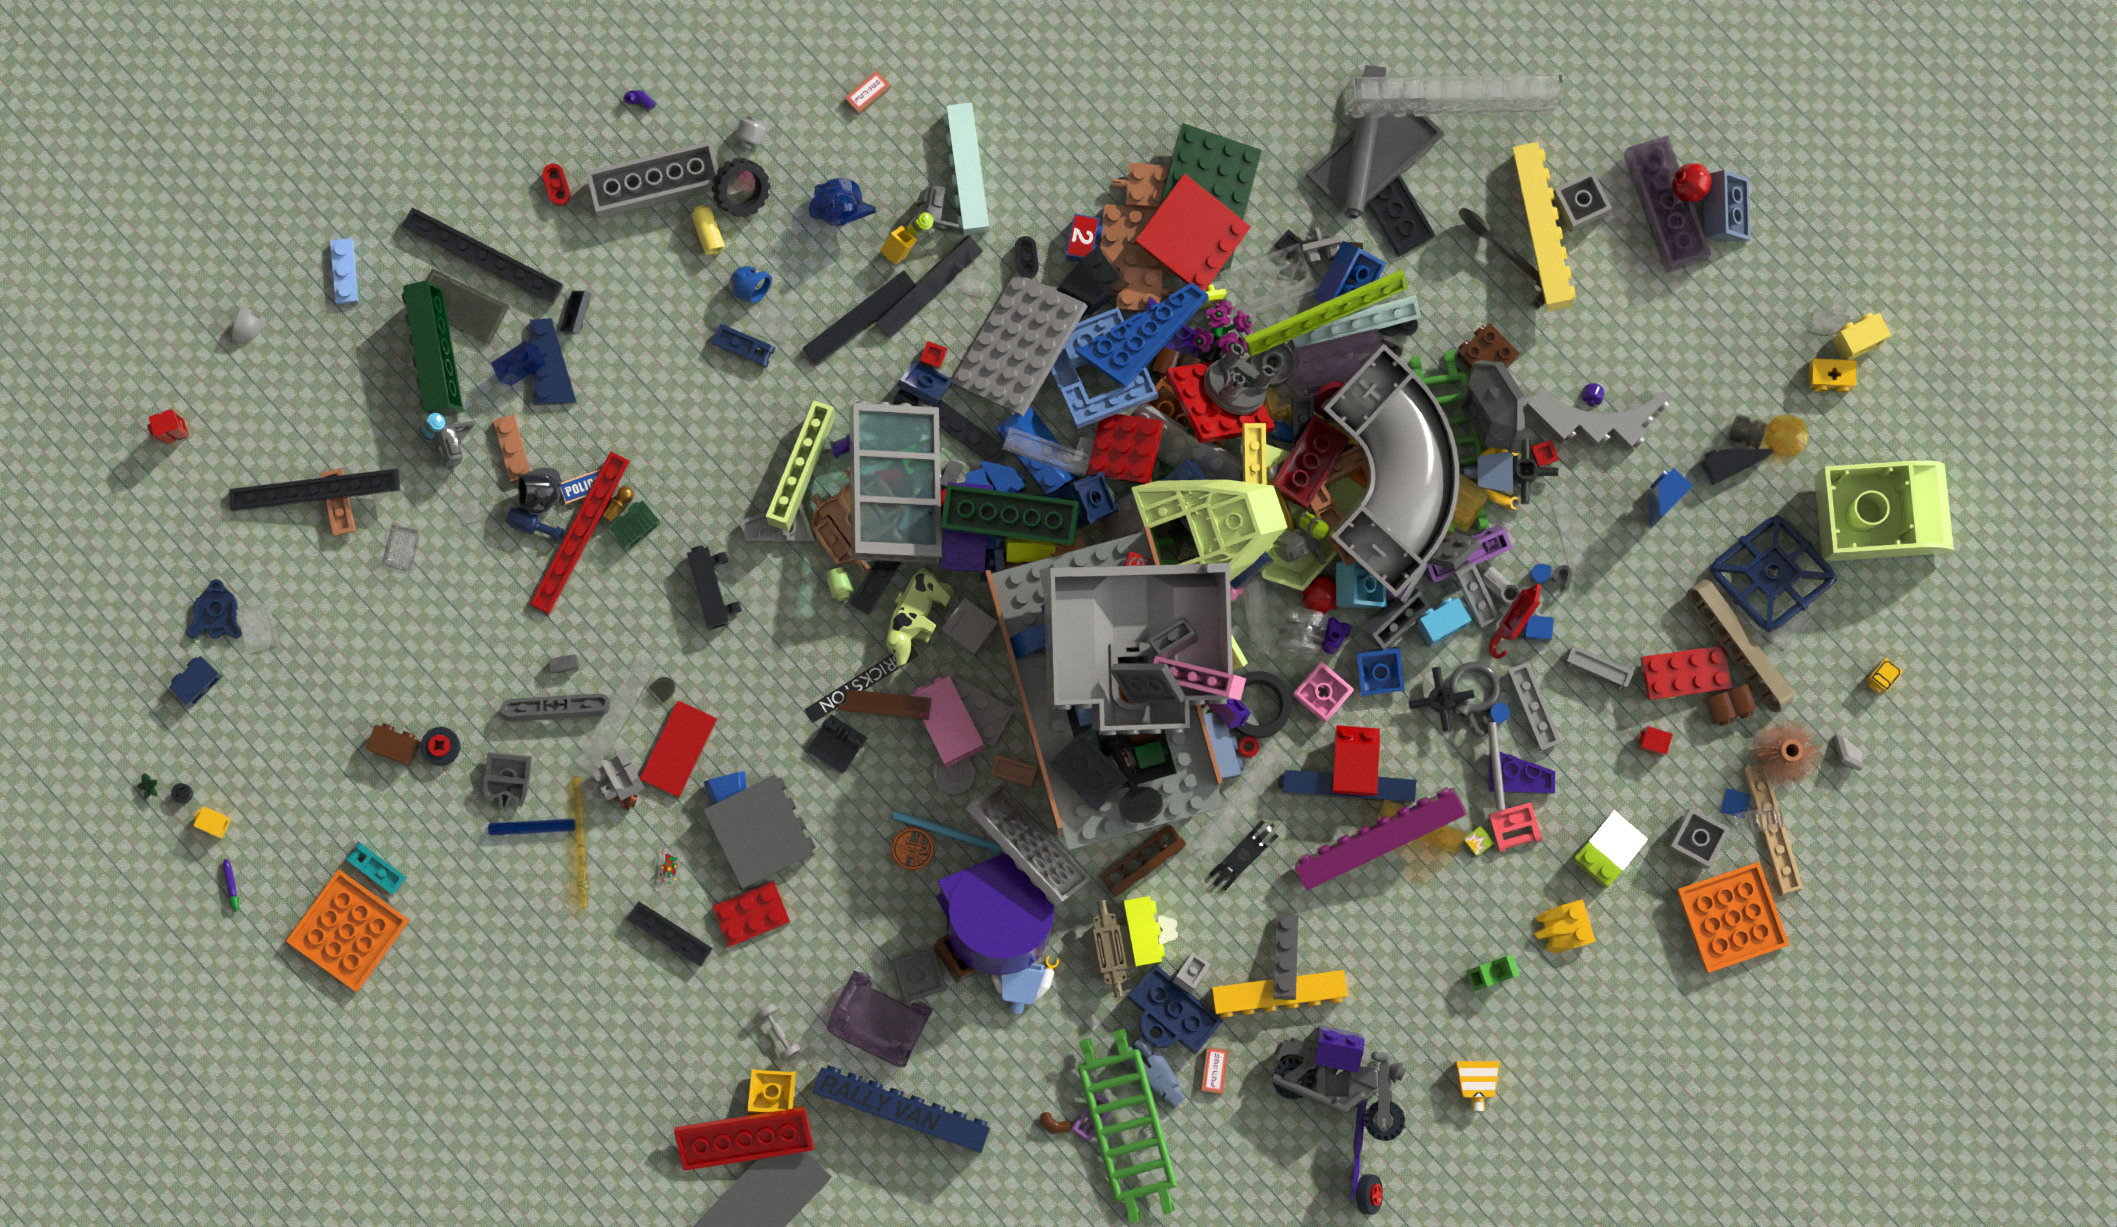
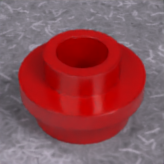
(1250, 740)

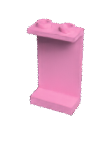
(949, 722)

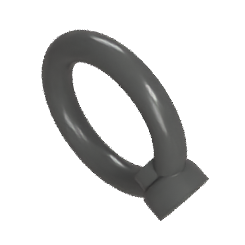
(1464, 707)

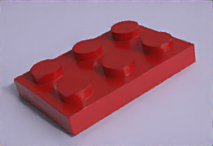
(751, 914)

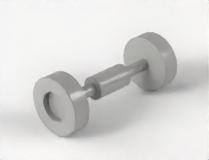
(766, 1012)

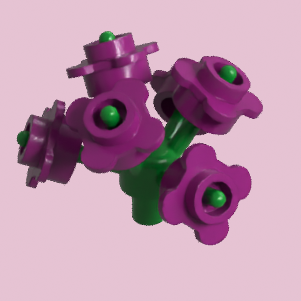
(1219, 332)

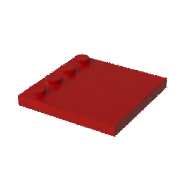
(1192, 233)

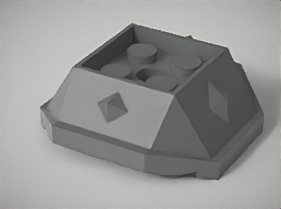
(1494, 405)

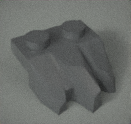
(507, 778)

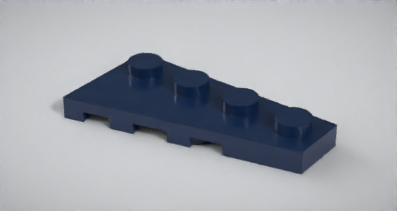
(550, 382)

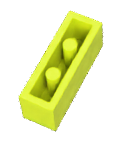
(1144, 931)

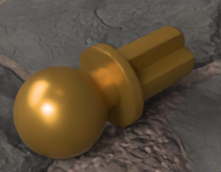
(624, 495)

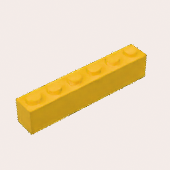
(1260, 994)

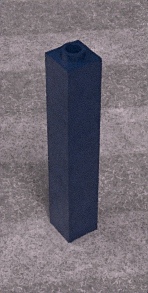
(1321, 785)

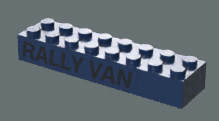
(902, 1110)

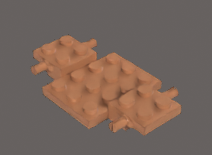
(1121, 228)

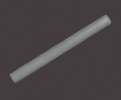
(1496, 766)

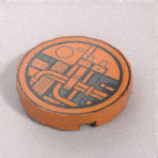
(912, 849)

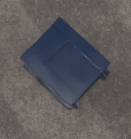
(1092, 496)

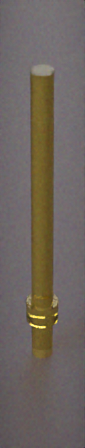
(582, 883)

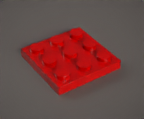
(1126, 448)

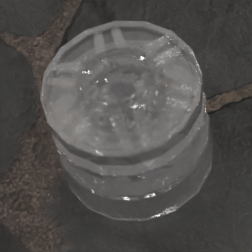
(1302, 630)

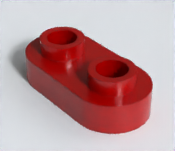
(556, 185)

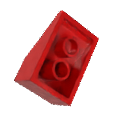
(1356, 760)

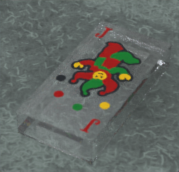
(669, 869)

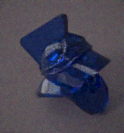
(839, 202)

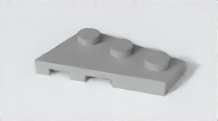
(758, 530)

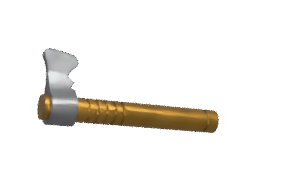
(1271, 473)

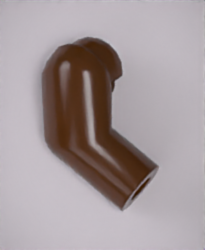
(1053, 1126)

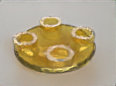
(1787, 435)

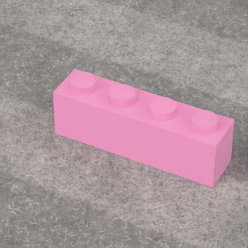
(1205, 679)

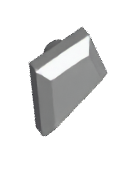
(1848, 753)

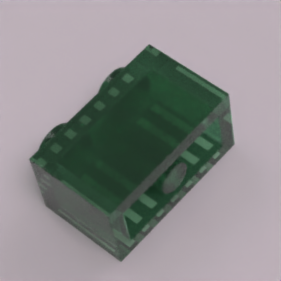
(634, 524)

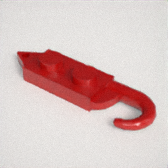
(1515, 618)

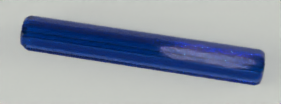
(531, 827)

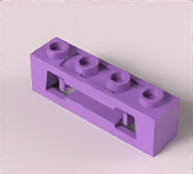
(1492, 540)

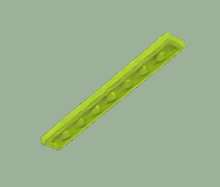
(1326, 313)

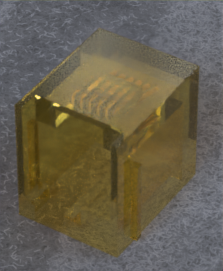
(1469, 504)

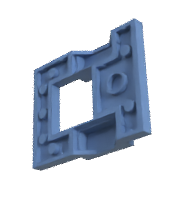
(1086, 410)

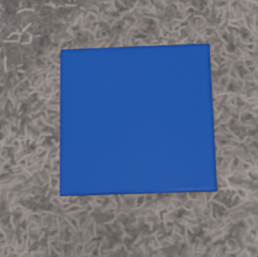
(1735, 802)

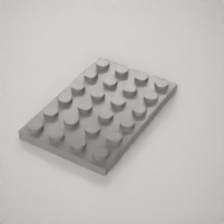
(1019, 344)
(1028, 845)

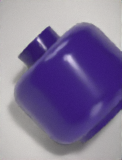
(1593, 394)

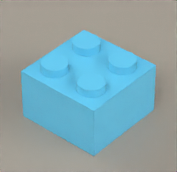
(1358, 588)
(1443, 622)

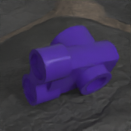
(1335, 635)

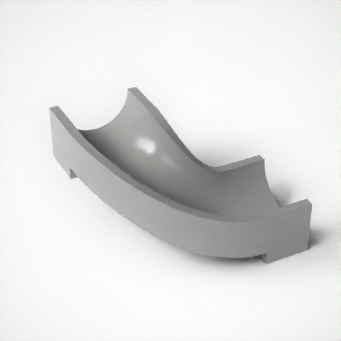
(1409, 469)

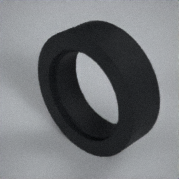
(1285, 700)

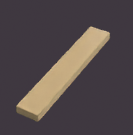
(1777, 839)

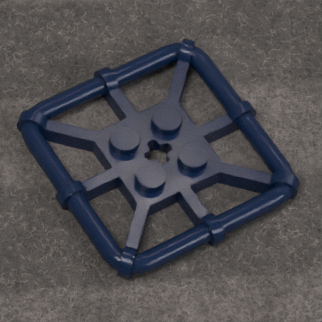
(1772, 586)

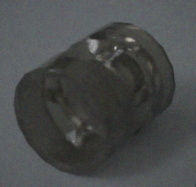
(1747, 431)

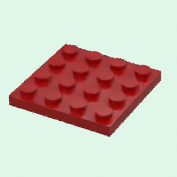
(1204, 416)

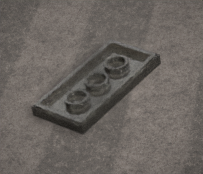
(469, 308)

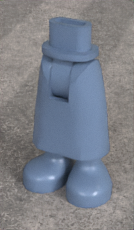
(1159, 1074)

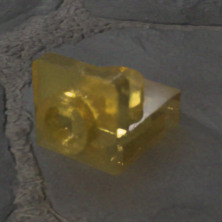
(1272, 402)

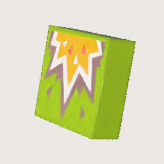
(1478, 841)

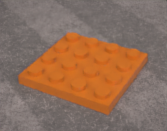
(1732, 917)
(348, 930)

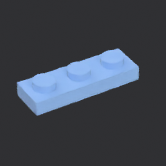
(344, 271)

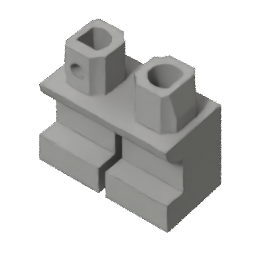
(622, 777)

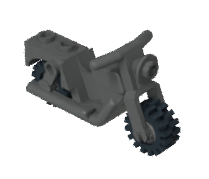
(1342, 1091)

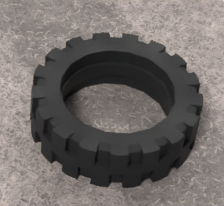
(721, 182)

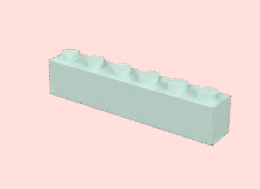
(967, 168)

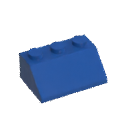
(1349, 271)
(1665, 494)

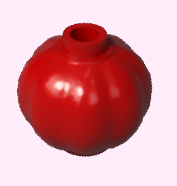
(1691, 182)
(1320, 594)

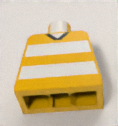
(1477, 1081)

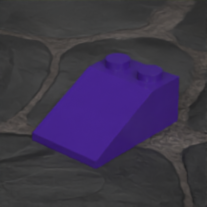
(1339, 1048)

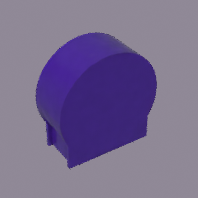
(995, 916)

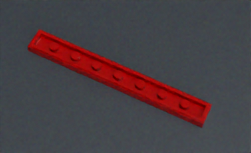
(580, 532)

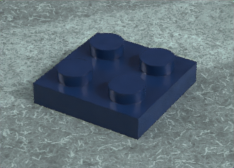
(925, 383)

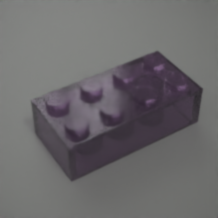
(1333, 359)

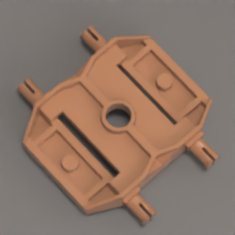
(829, 533)

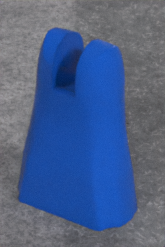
(725, 786)

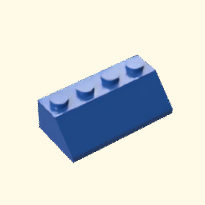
(1045, 476)

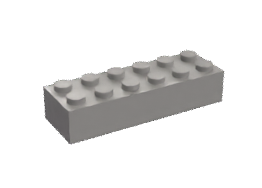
(653, 179)

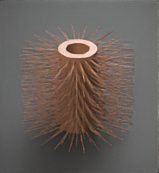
(1785, 752)

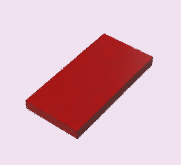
(678, 749)

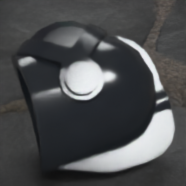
(539, 490)

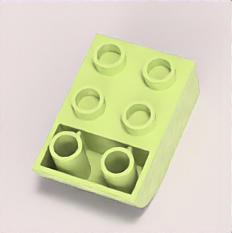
(1883, 510)

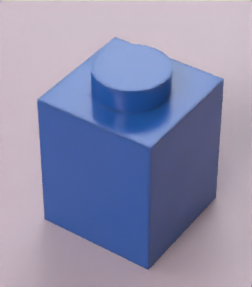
(1538, 628)

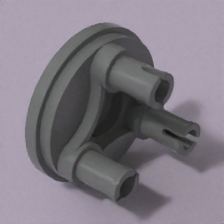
(1237, 384)

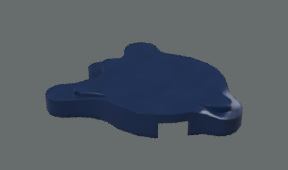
(215, 612)

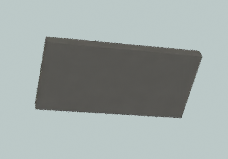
(1396, 147)
(768, 1193)

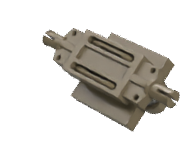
(1109, 949)

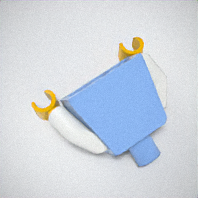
(1025, 985)

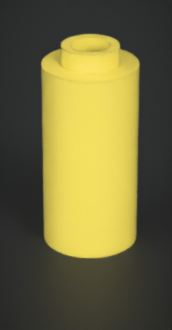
(707, 230)

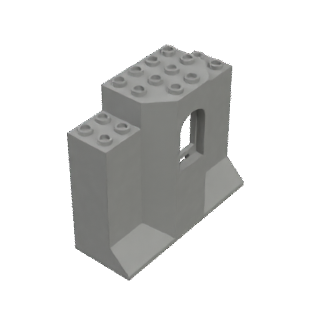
(1105, 610)

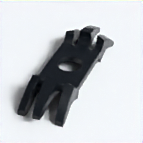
(1234, 864)

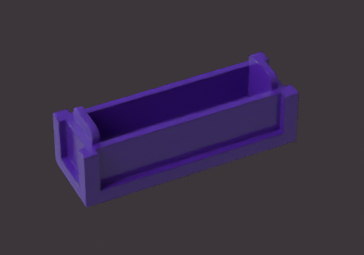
(1232, 713)

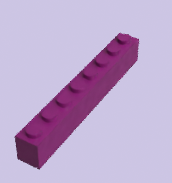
(1380, 838)

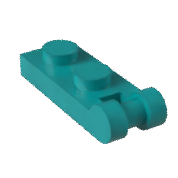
(377, 868)

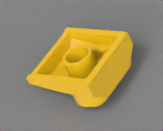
(771, 1091)

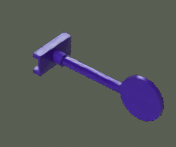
(1357, 1147)

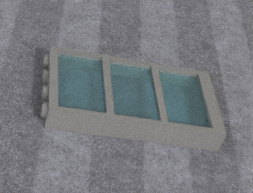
(895, 482)

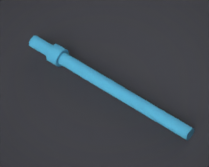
(993, 846)

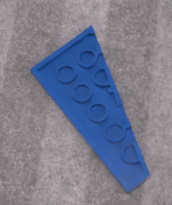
(1140, 338)

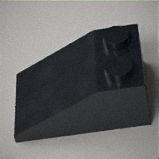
(1093, 281)

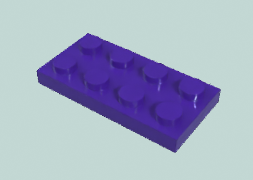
(964, 551)

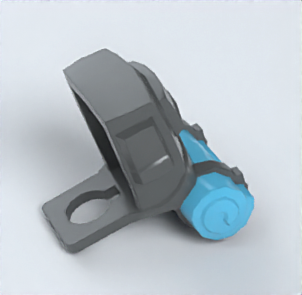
(445, 438)

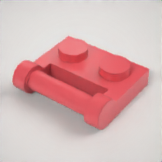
(1511, 820)

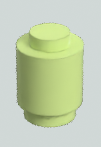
(839, 584)

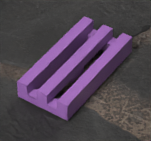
(1084, 1114)

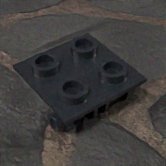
(837, 743)

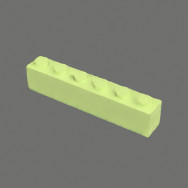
(801, 466)

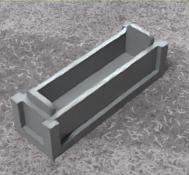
(1599, 667)

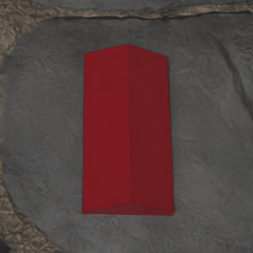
(1310, 462)

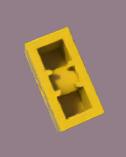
(1841, 369)

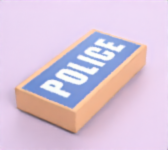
(578, 487)

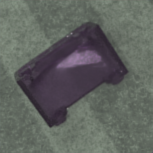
(878, 1021)

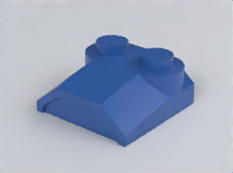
(1380, 670)

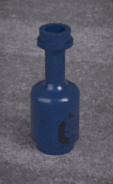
(529, 523)

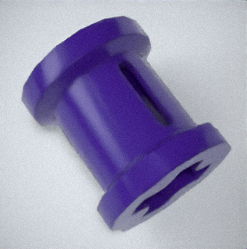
(841, 446)

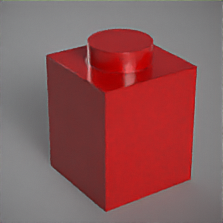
(1654, 741)

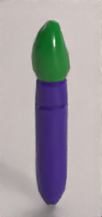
(230, 883)

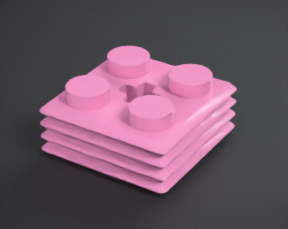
(1322, 678)

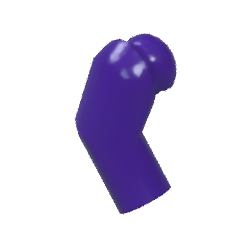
(639, 97)

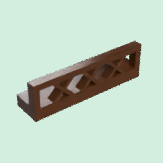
(886, 704)
(1146, 868)

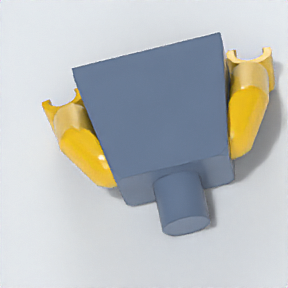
(1495, 475)

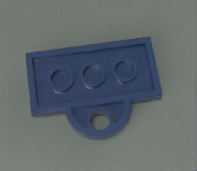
(1172, 1012)

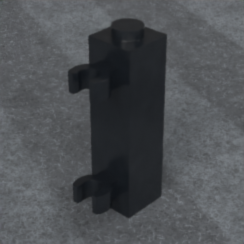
(708, 587)

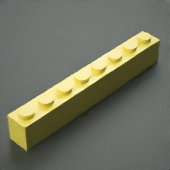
(1543, 227)

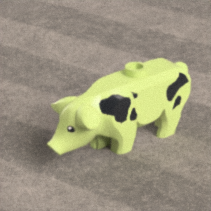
(911, 614)

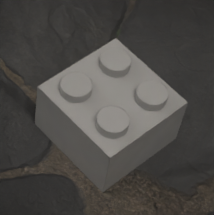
(1581, 201)
(1698, 838)

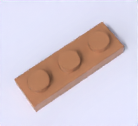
(511, 447)
(339, 510)

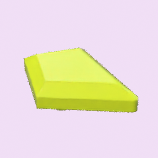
(1214, 296)

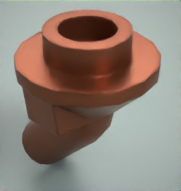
(628, 802)

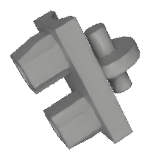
(1312, 249)

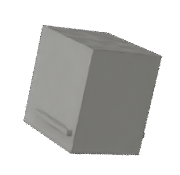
(969, 627)

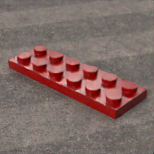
(744, 1138)

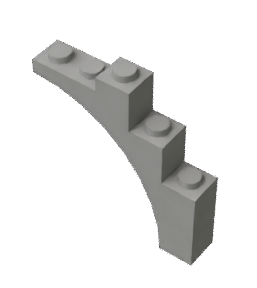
(1563, 420)

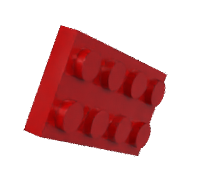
(1685, 673)

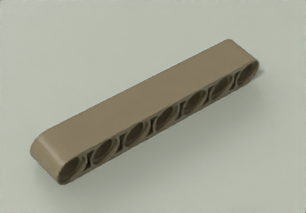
(1740, 645)

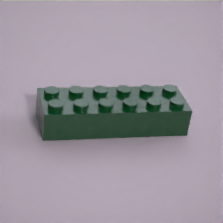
(432, 348)
(1010, 516)

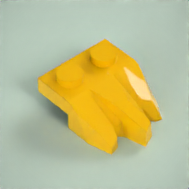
(1565, 927)

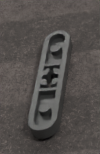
(542, 707)

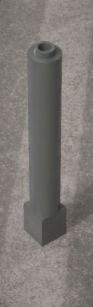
(1361, 157)

